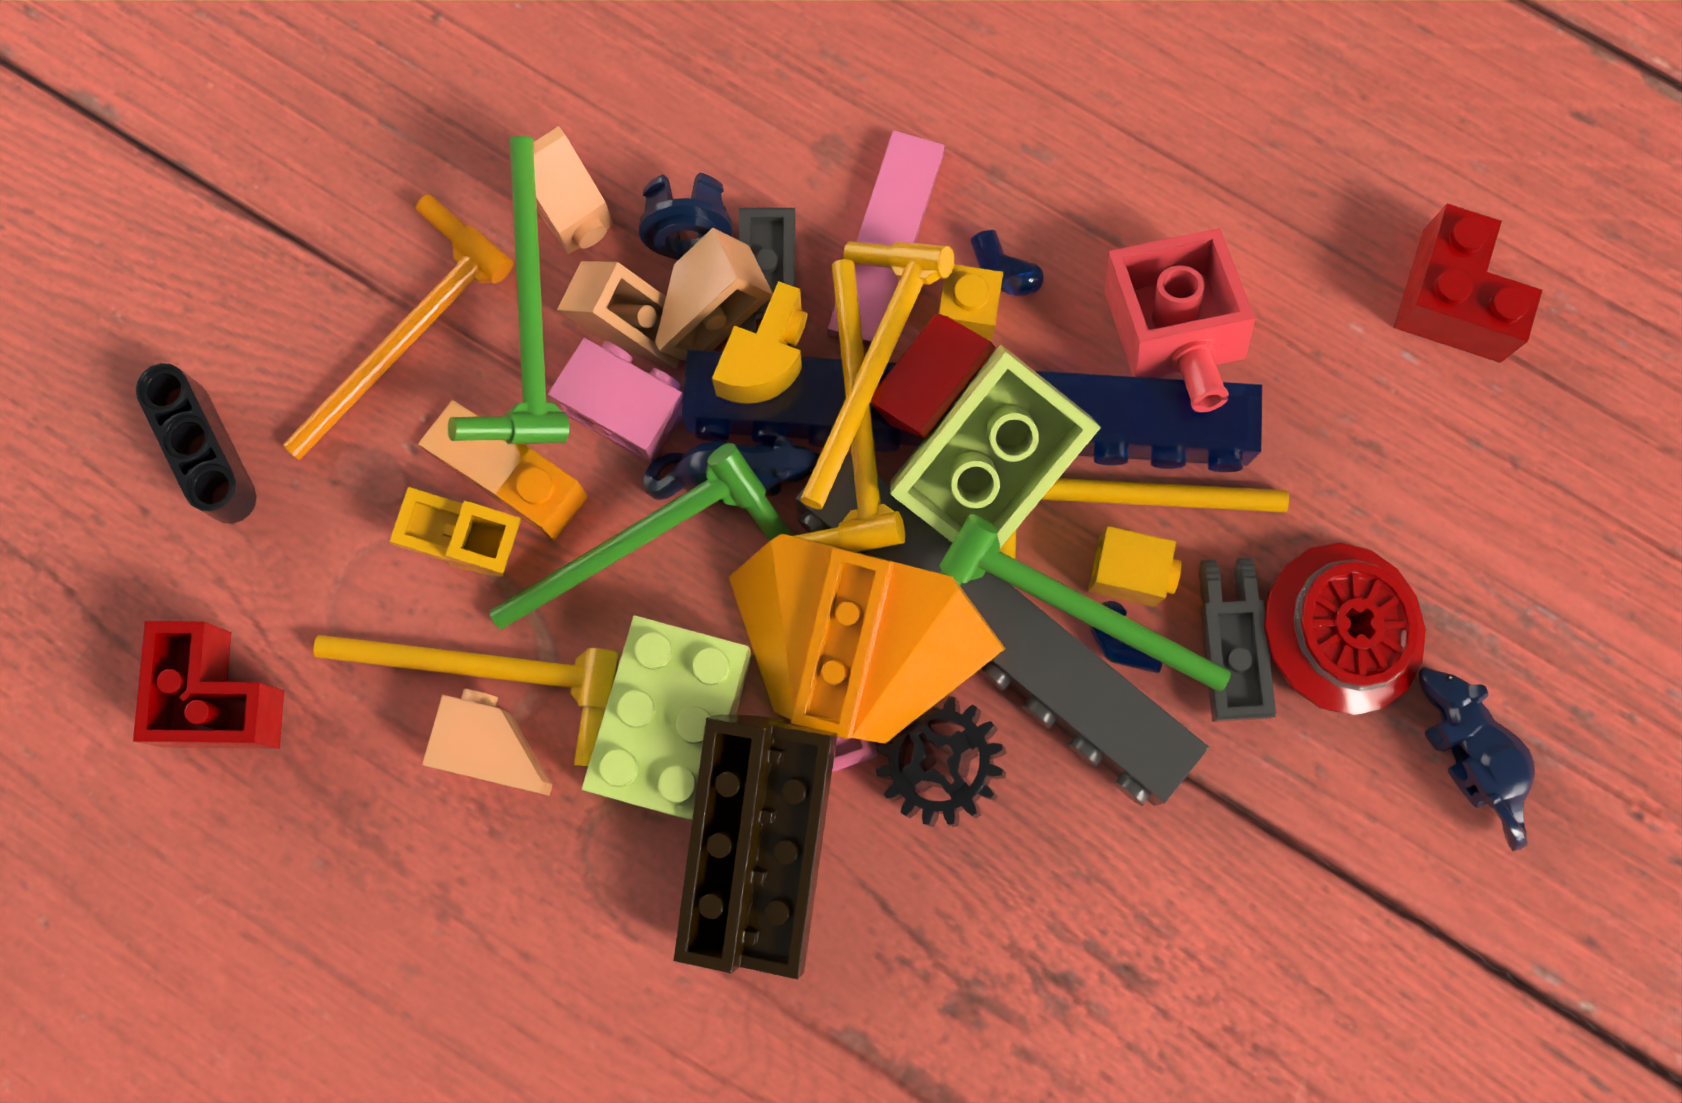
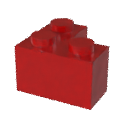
(1455, 297)
(187, 693)

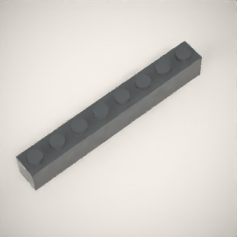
(1045, 664)

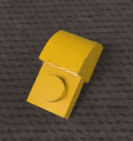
(761, 363)
(455, 532)

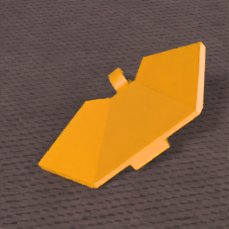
(856, 636)

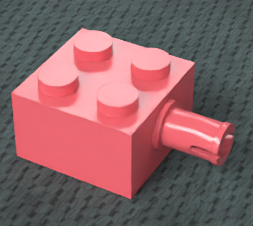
(1180, 311)

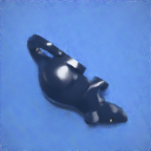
(769, 463)
(1489, 758)

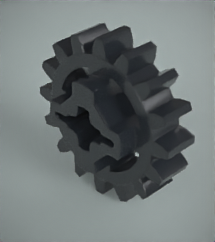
(963, 747)

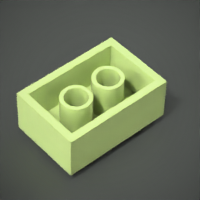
(994, 450)
(659, 712)

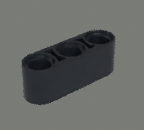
(175, 430)

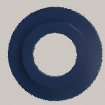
(667, 216)

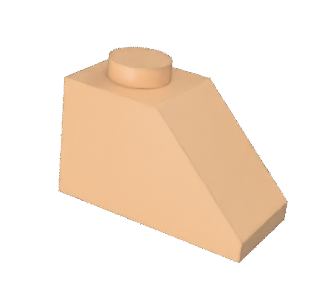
(567, 194)
(709, 294)
(617, 308)
(483, 743)

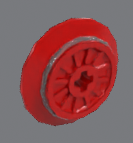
(1310, 624)

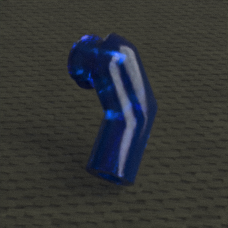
(1018, 275)
(1121, 653)

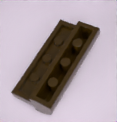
(755, 845)

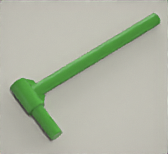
(534, 419)
(728, 479)
(978, 552)

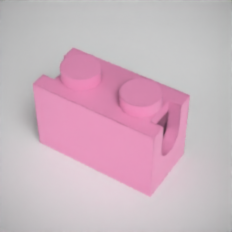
(619, 399)

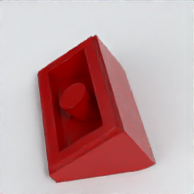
(931, 375)

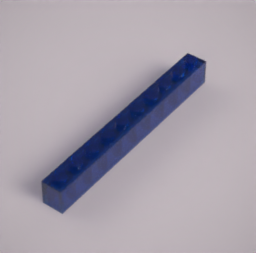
(1135, 415)

